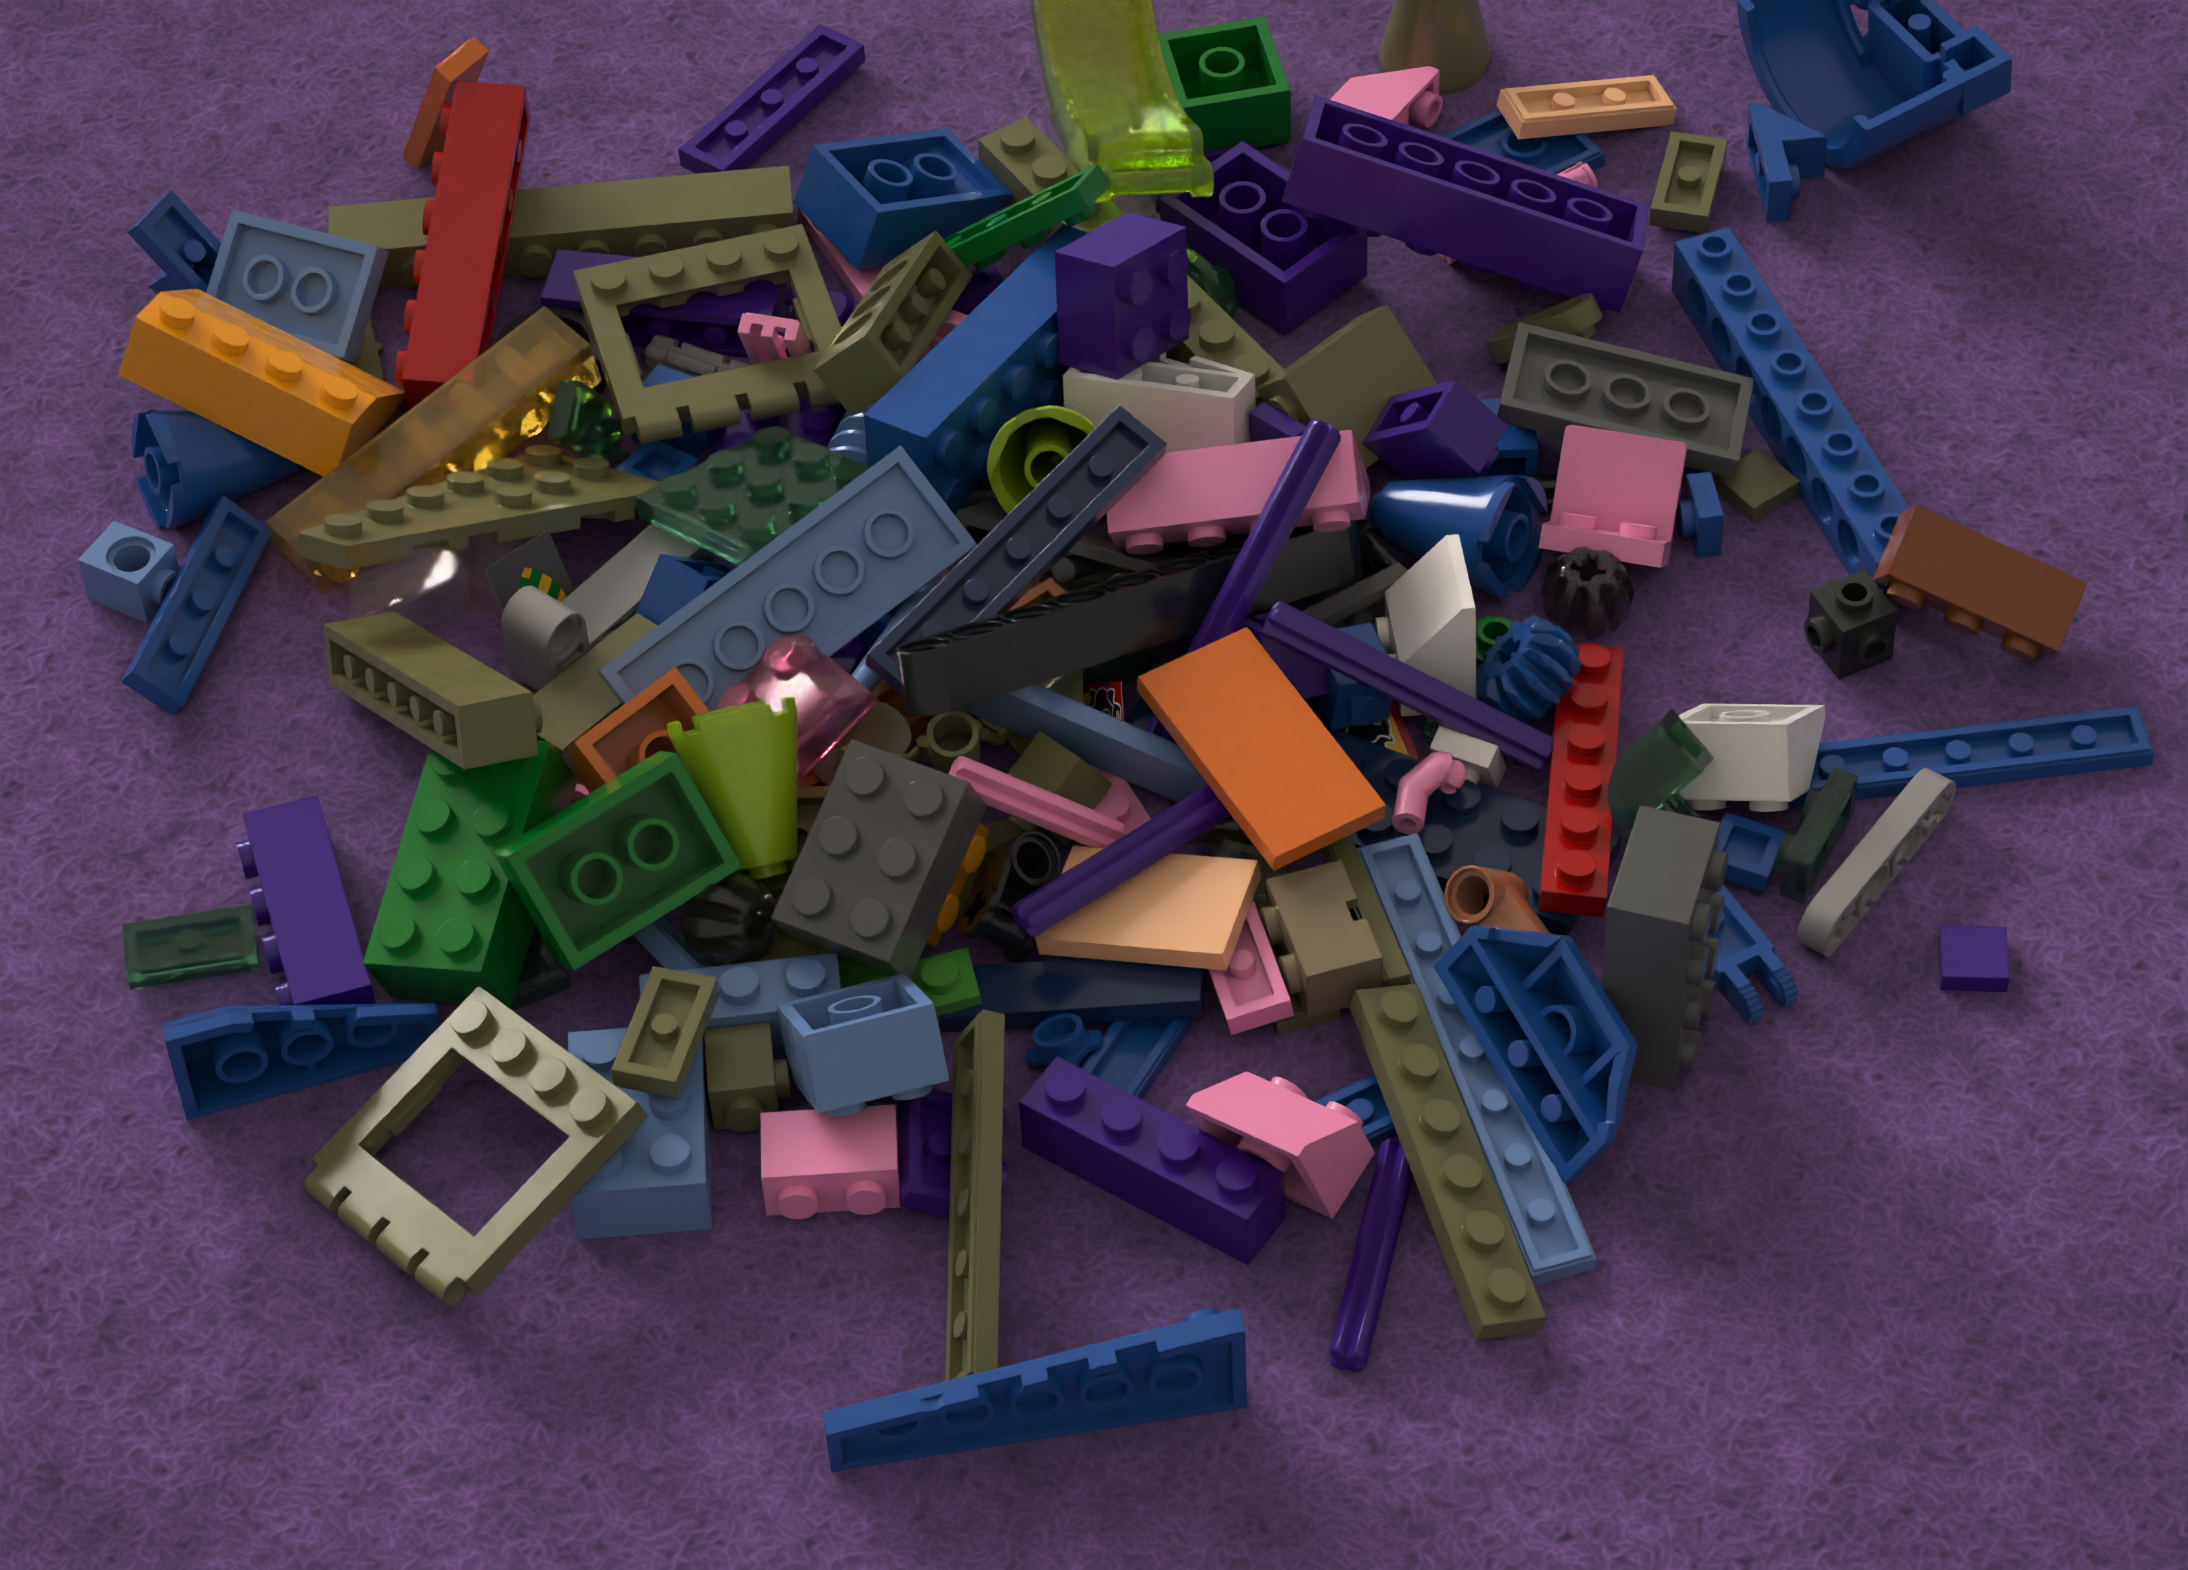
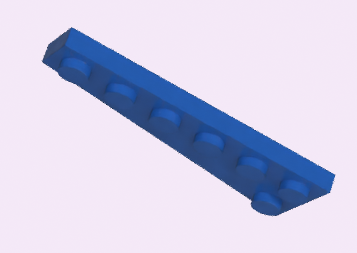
(1097, 1387)

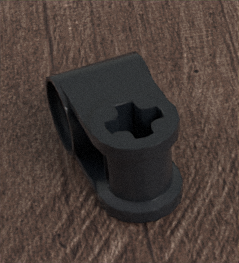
(1002, 880)

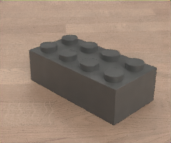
(1662, 942)

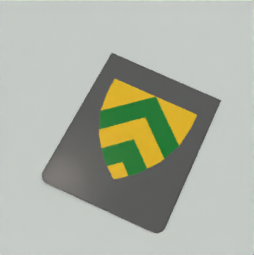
(531, 564)

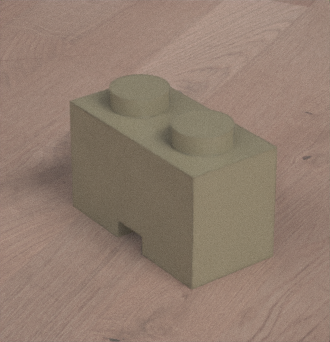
(1319, 942)

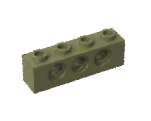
(893, 323)

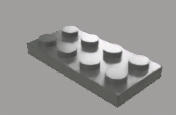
(1600, 385)

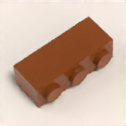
(1978, 584)

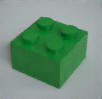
(1230, 82)

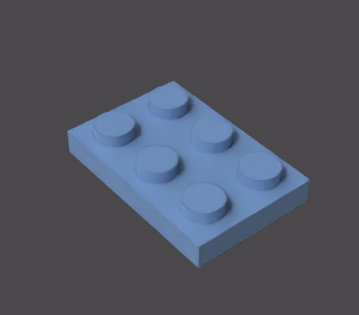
(299, 281)

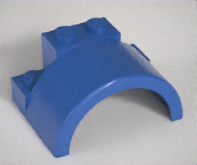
(1872, 88)

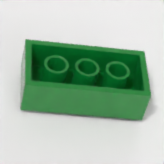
(447, 903)

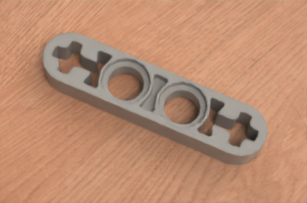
(1875, 861)

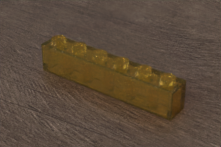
(455, 429)

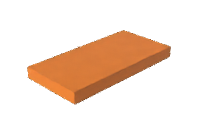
(1261, 748)

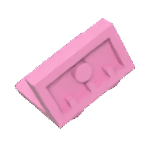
(1616, 495)

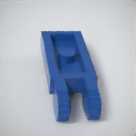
(1743, 952)

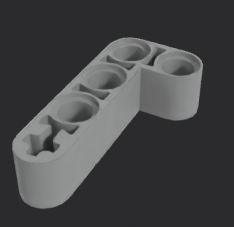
(550, 634)

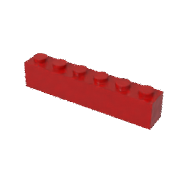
(466, 234)

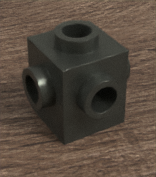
(1851, 624)

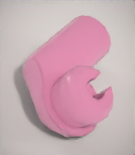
(1416, 786)

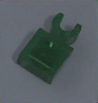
(584, 423)

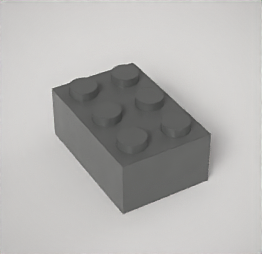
(879, 860)

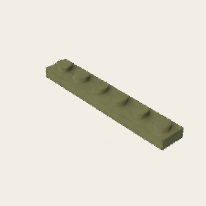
(1447, 1162)

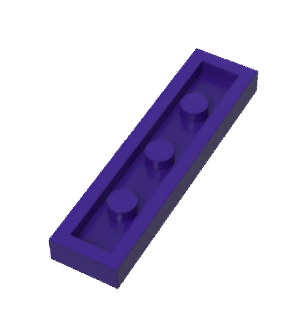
(773, 103)

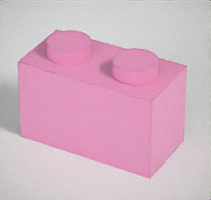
(829, 1162)

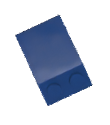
(895, 191)

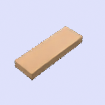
(1586, 107)

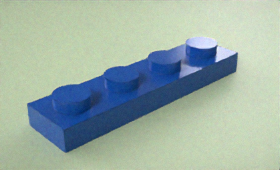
(197, 606)

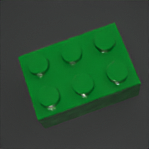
(617, 859)

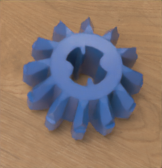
(1528, 669)

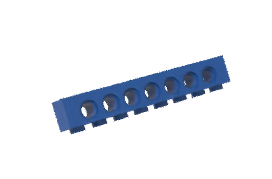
(1789, 398)

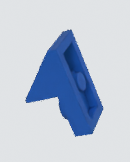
(1780, 156)
(176, 244)

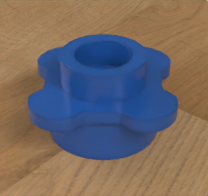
(1062, 1037)

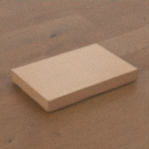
(1168, 914)

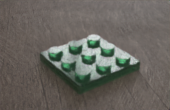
(748, 493)

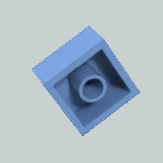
(863, 1045)

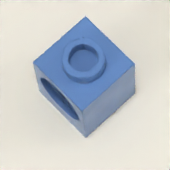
(129, 571)

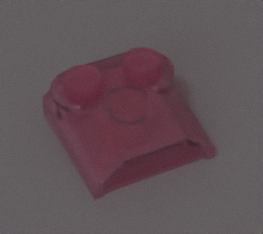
(825, 695)

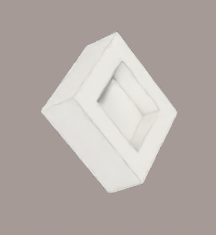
(1481, 759)

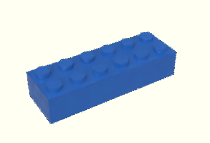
(977, 380)

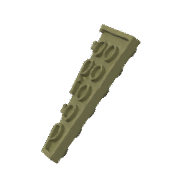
(506, 497)

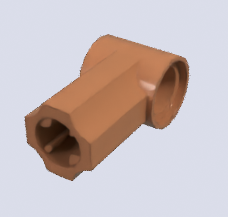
(1506, 905)

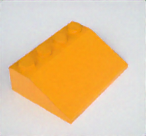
(256, 379)

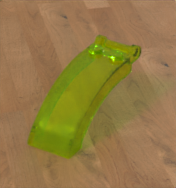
(1117, 98)

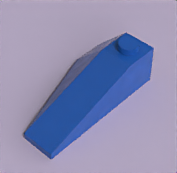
(272, 1050)

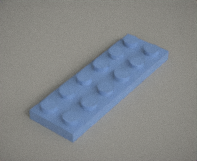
(817, 579)

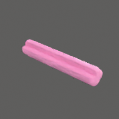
(1038, 805)

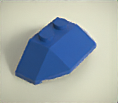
(1546, 1036)

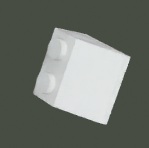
(1433, 619)
(1758, 754)

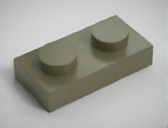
(1688, 182)
(665, 1032)

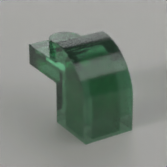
(1656, 770)

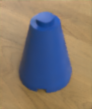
(196, 463)
(1488, 512)

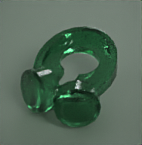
(1214, 281)

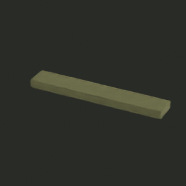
(975, 1198)

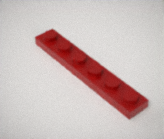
(1579, 776)

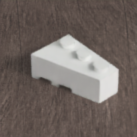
(1177, 401)

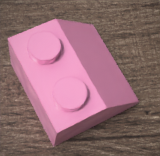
(1275, 1122)

